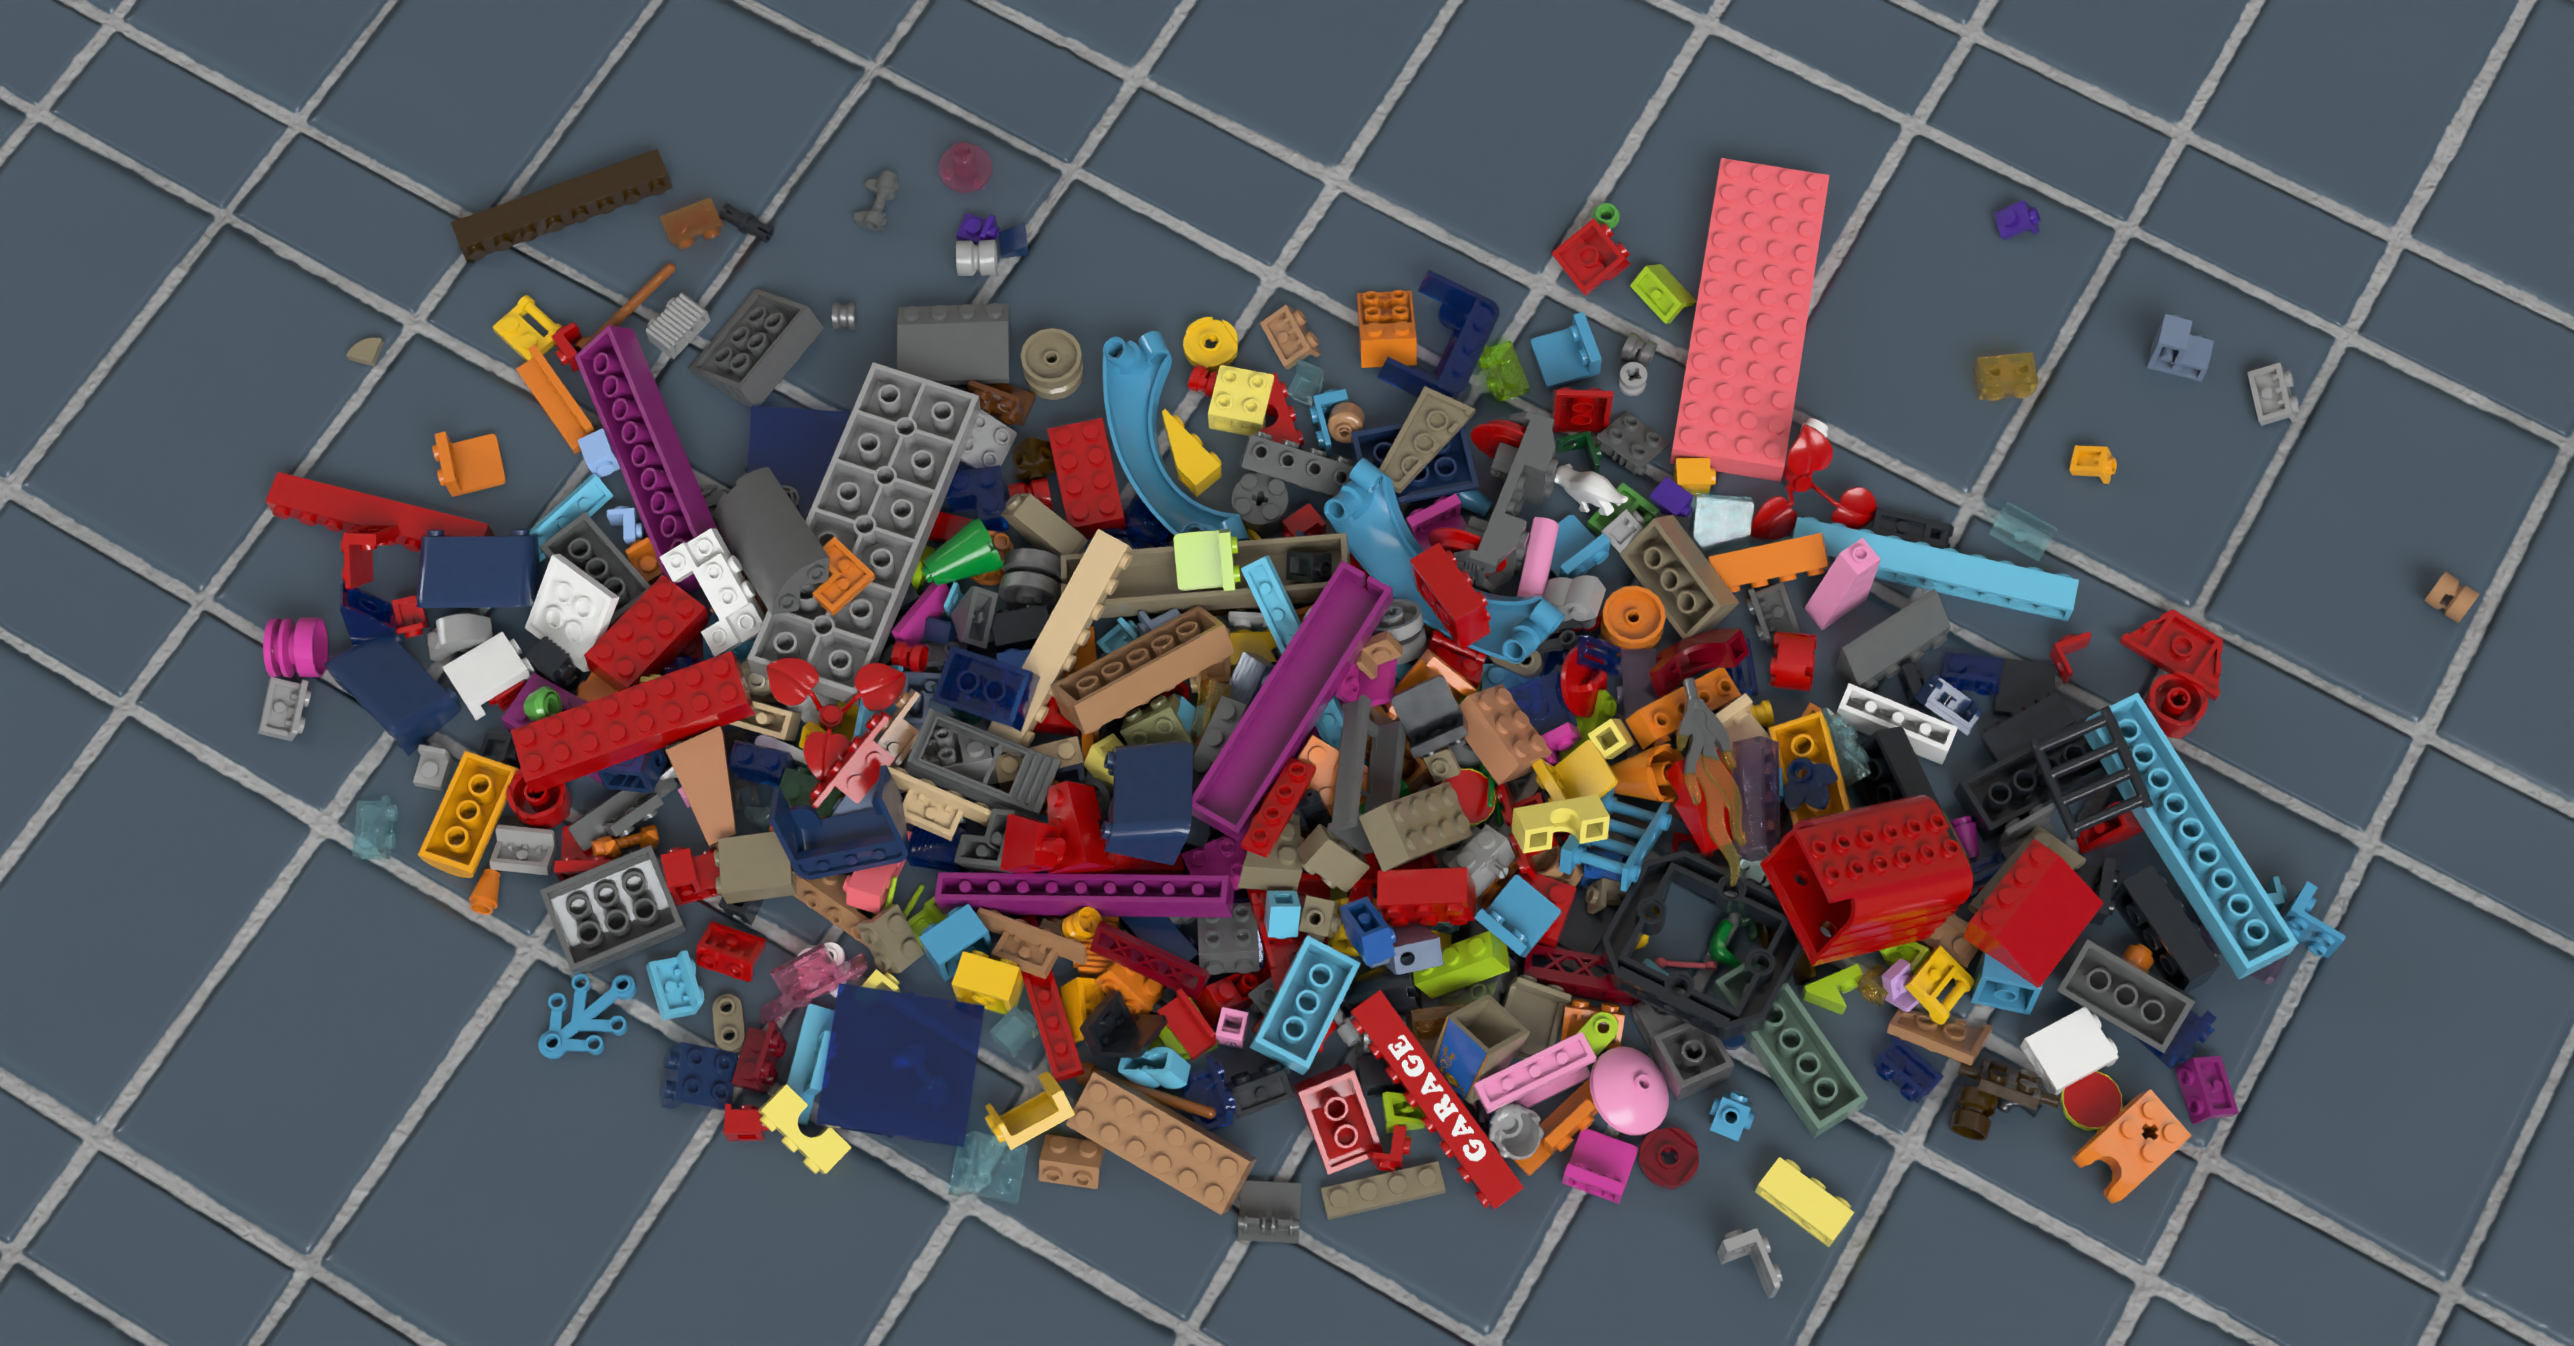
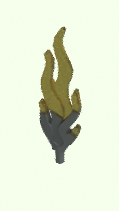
(1703, 763)

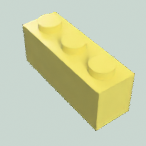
(1805, 1201)

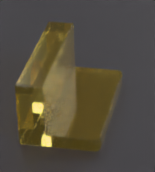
(1208, 699)

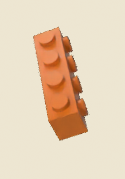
(1771, 561)
(1662, 717)

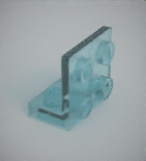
(1722, 523)
(1850, 755)
(988, 1168)

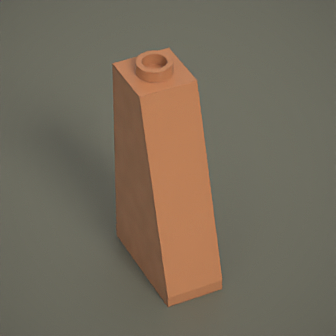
(706, 782)

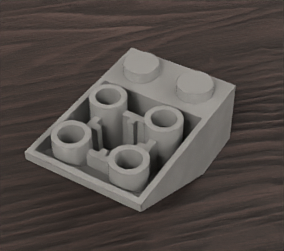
(960, 754)

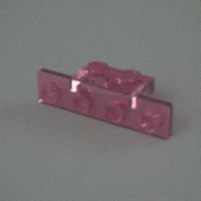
(808, 978)

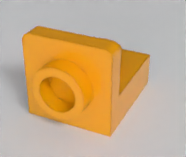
(2093, 461)

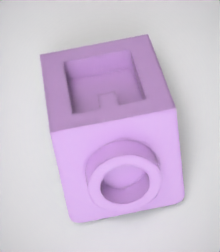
(1894, 981)

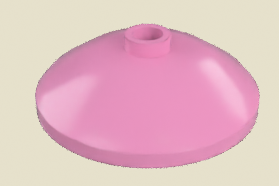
(1618, 1093)

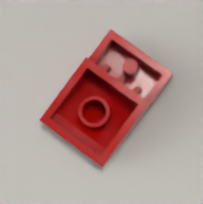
(1695, 816)

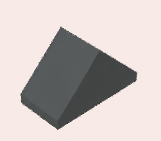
(975, 616)

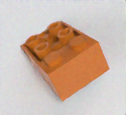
(1386, 328)

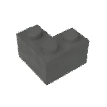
(984, 853)

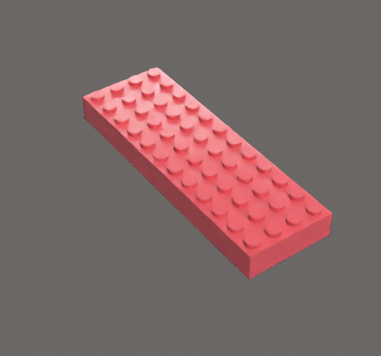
(1750, 319)

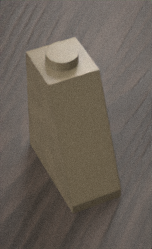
(1042, 526)

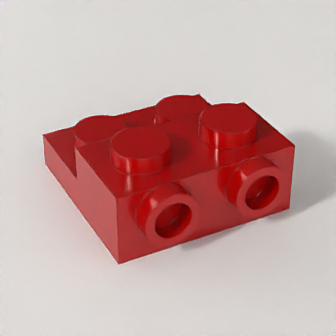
(1592, 256)

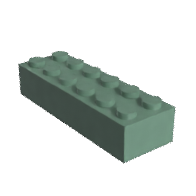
(1798, 1058)

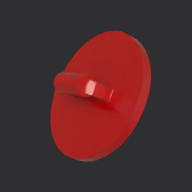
(1581, 684)

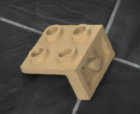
(1740, 722)

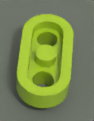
(1596, 1039)

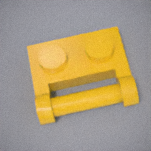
(520, 334)
(1932, 979)

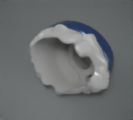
(1515, 1131)

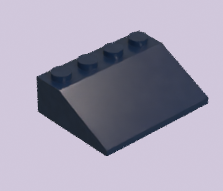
(1446, 474)

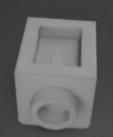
(1624, 529)
(432, 767)

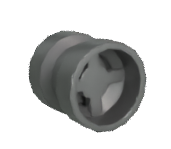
(1638, 350)

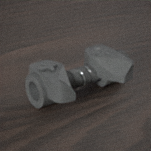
(885, 189)

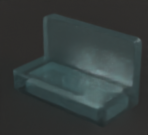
(2023, 531)

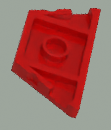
(2180, 645)

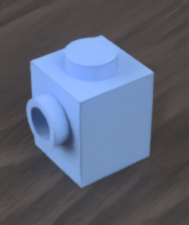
(598, 453)

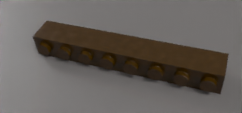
(561, 205)

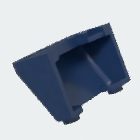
(478, 570)
(394, 690)
(1150, 800)

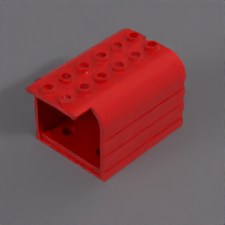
(1869, 877)

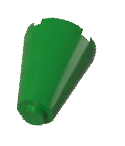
(963, 556)

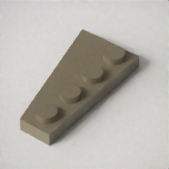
(1425, 432)

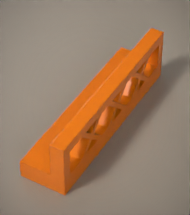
(555, 399)

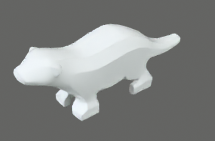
(1589, 488)

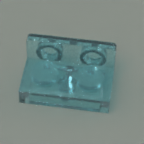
(374, 829)

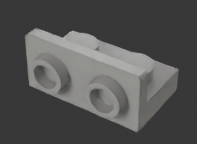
(2273, 394)

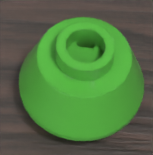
(542, 703)

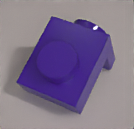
(2017, 219)

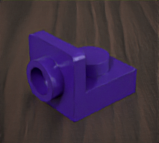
(977, 229)

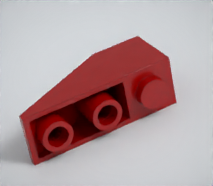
(1230, 993)

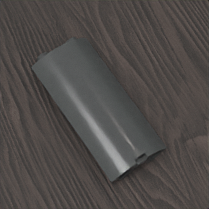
(770, 540)

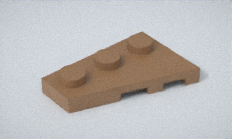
(1949, 1039)

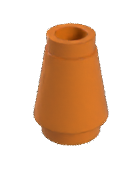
(486, 892)

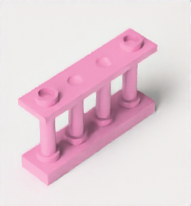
(1538, 1076)

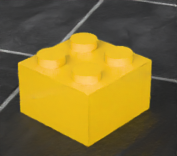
(988, 982)

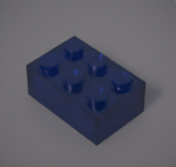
(986, 688)

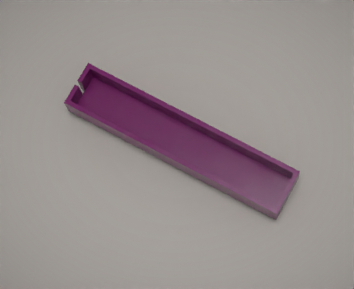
(1291, 700)

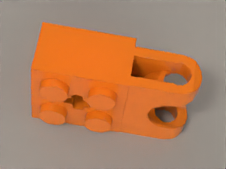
(2125, 1149)

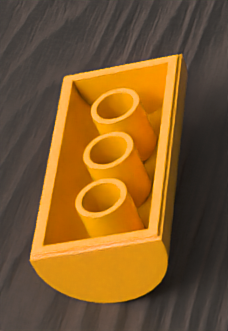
(1810, 739)
(467, 815)

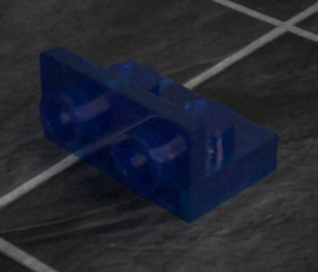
(1973, 672)

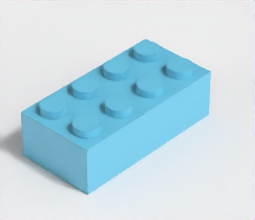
(1305, 1005)

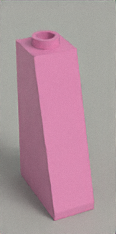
(1844, 585)

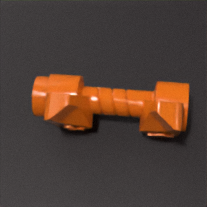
(611, 847)

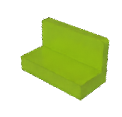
(1662, 292)

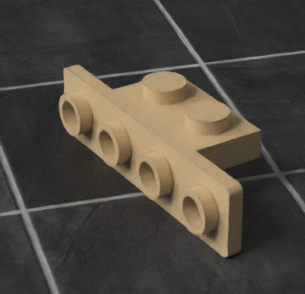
(936, 808)

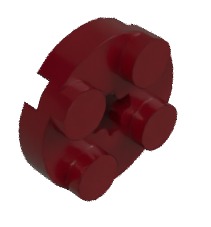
(1667, 1140)

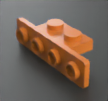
(1559, 1127)

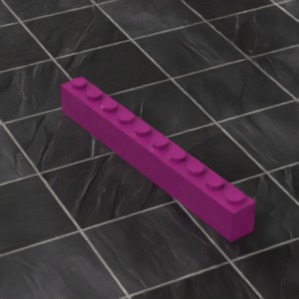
(1105, 893)

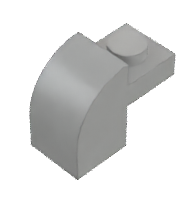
(458, 633)

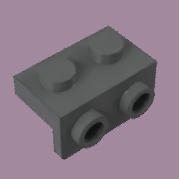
(1773, 612)

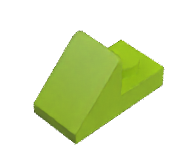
(1826, 990)

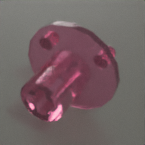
(965, 168)

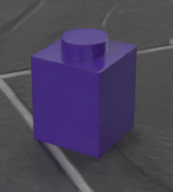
(1671, 499)

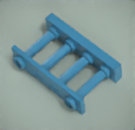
(1575, 853)

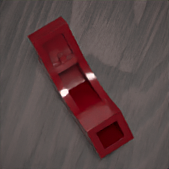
(1695, 654)

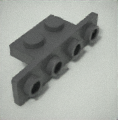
(619, 814)

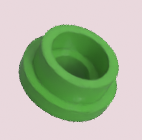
(1609, 210)

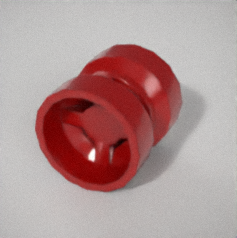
(1202, 380)
(910, 656)

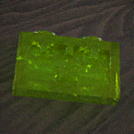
(1503, 371)

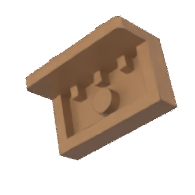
(1070, 1161)

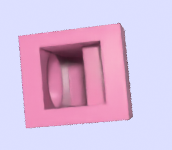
(1232, 1027)

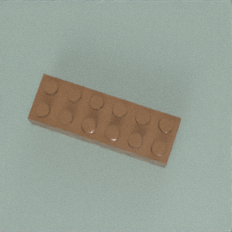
(1142, 669)
(1161, 1142)

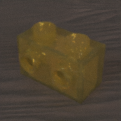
(2005, 376)

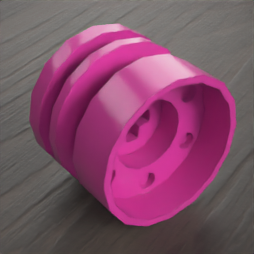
(295, 647)

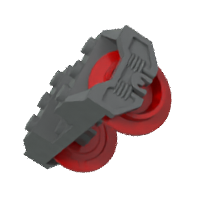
(1526, 461)

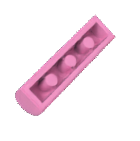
(1538, 557)

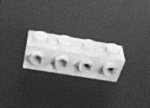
(1872, 712)

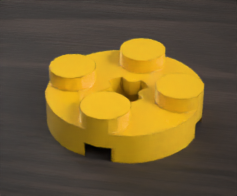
(1215, 330)

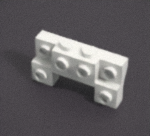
(724, 587)

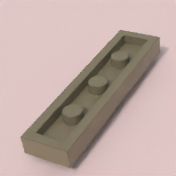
(1383, 1190)

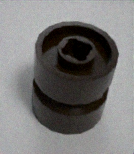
(1972, 1117)

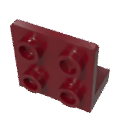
(759, 1058)

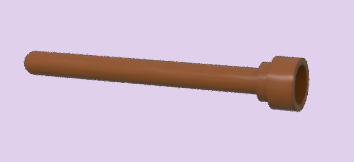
(632, 304)
(1162, 1097)

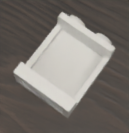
(487, 672)
(2069, 1050)

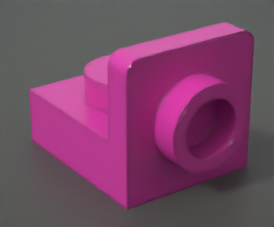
(1561, 739)

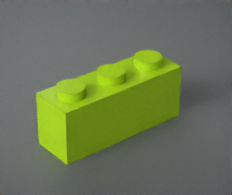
(1464, 965)

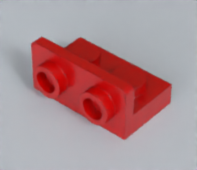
(729, 951)

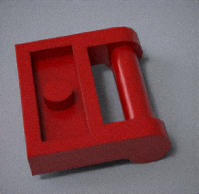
(1468, 668)

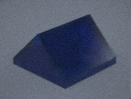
(365, 615)

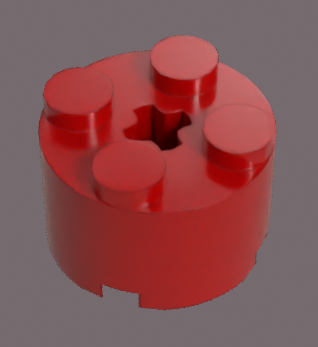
(1793, 661)
(2185, 692)
(538, 812)

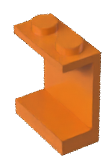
(1426, 668)

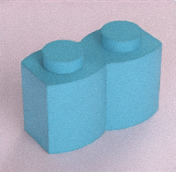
(1156, 1068)

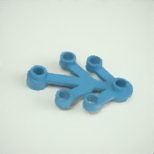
(583, 1019)

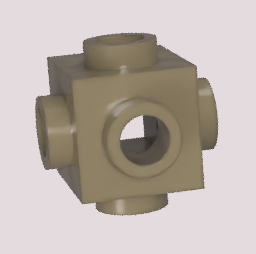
(1322, 908)

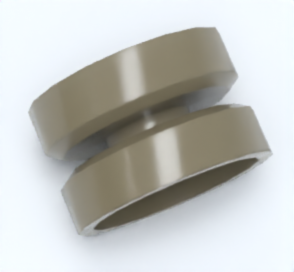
(1052, 364)

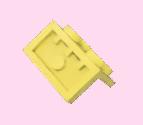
(1240, 400)

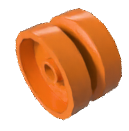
(1633, 619)

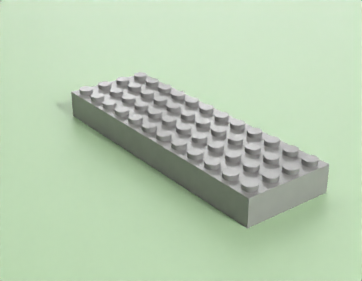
(882, 507)

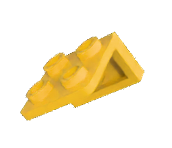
(1577, 775)

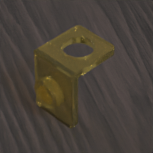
(1870, 990)

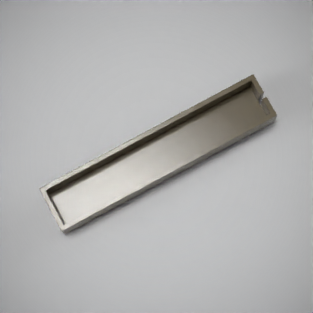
(1153, 587)

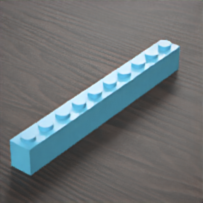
(1954, 572)

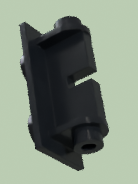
(1312, 811)

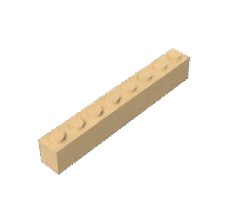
(1069, 626)

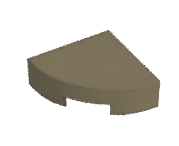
(366, 351)

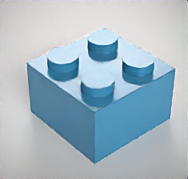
(948, 939)
(2002, 988)

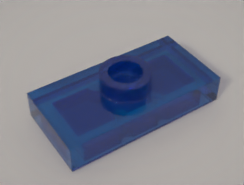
(681, 662)

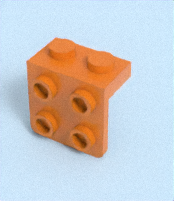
(469, 463)

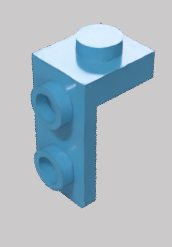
(1321, 407)

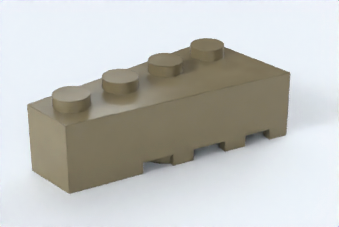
(1281, 868)

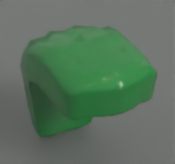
(1717, 945)

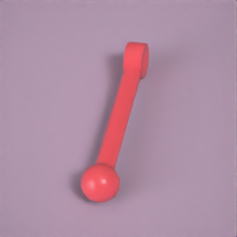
(1710, 966)

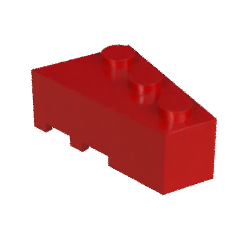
(1077, 814)

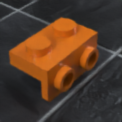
(1137, 990)

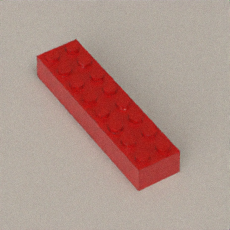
(632, 722)

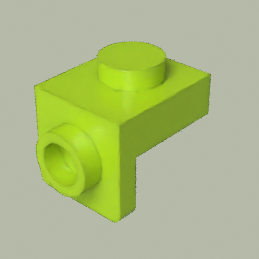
(1911, 952)

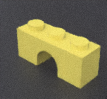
(1580, 816)
(782, 1113)

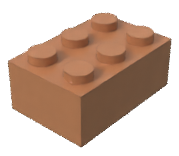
(1502, 734)

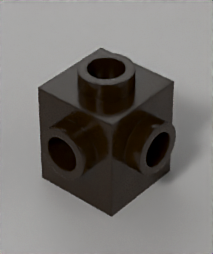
(1032, 459)

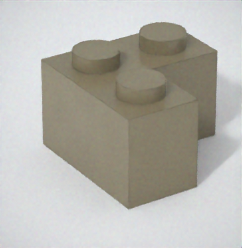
(1332, 859)

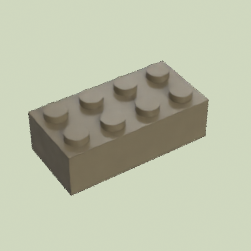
(1680, 575)
(1415, 826)

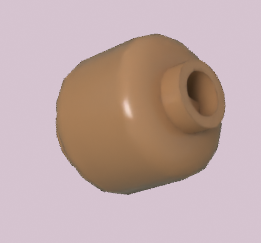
(1343, 420)

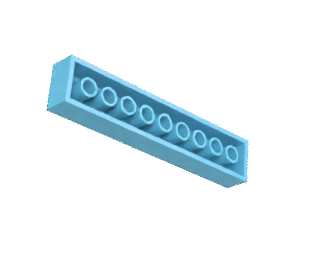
(2196, 845)

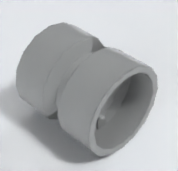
(976, 257)

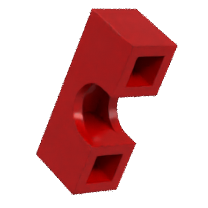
(1284, 415)

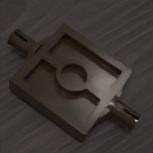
(2009, 1083)

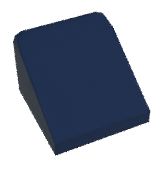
(1014, 241)
(940, 629)

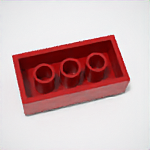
(1086, 477)
(647, 635)

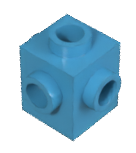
(1731, 1125)

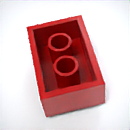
(1451, 595)
(1426, 896)

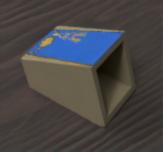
(1477, 1044)

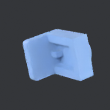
(628, 518)

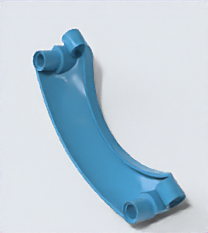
(1131, 404)
(1384, 545)

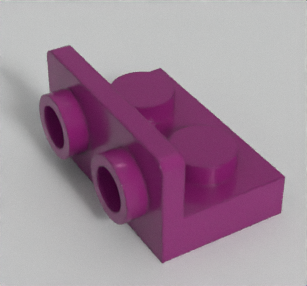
(2206, 1089)

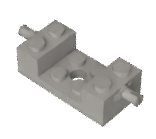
(1484, 854)

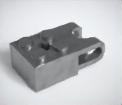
(1683, 1053)

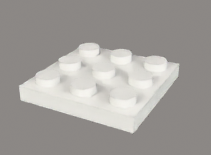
(571, 609)

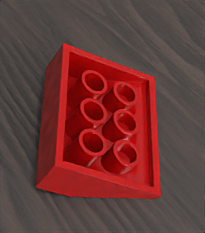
(2034, 914)

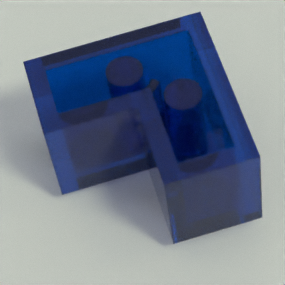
(982, 491)

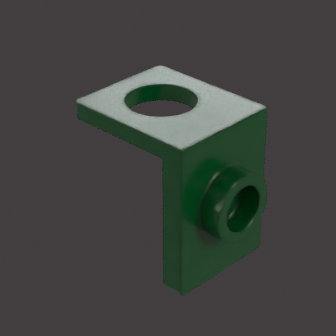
(1585, 441)

